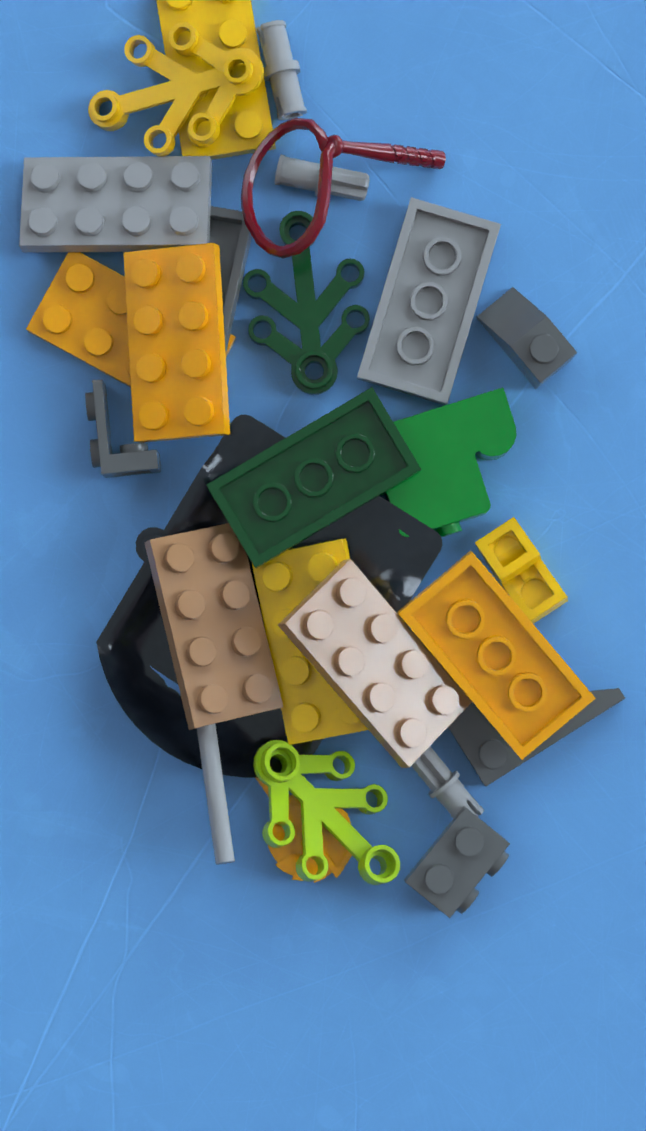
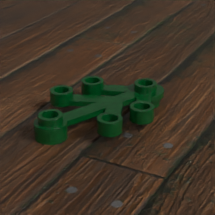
(307, 314)

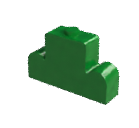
(445, 448)

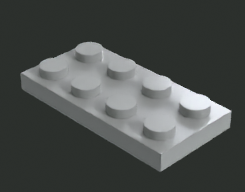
(115, 203)
(428, 301)

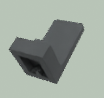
(132, 459)

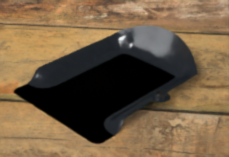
(137, 634)

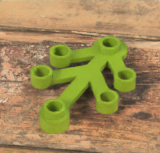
(319, 809)

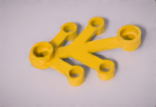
(182, 89)

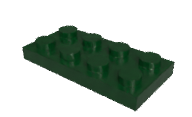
(314, 477)

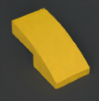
(521, 570)

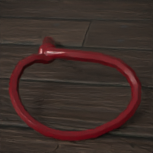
(331, 148)

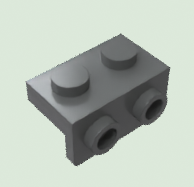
(458, 863)

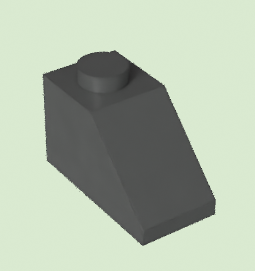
(527, 337)

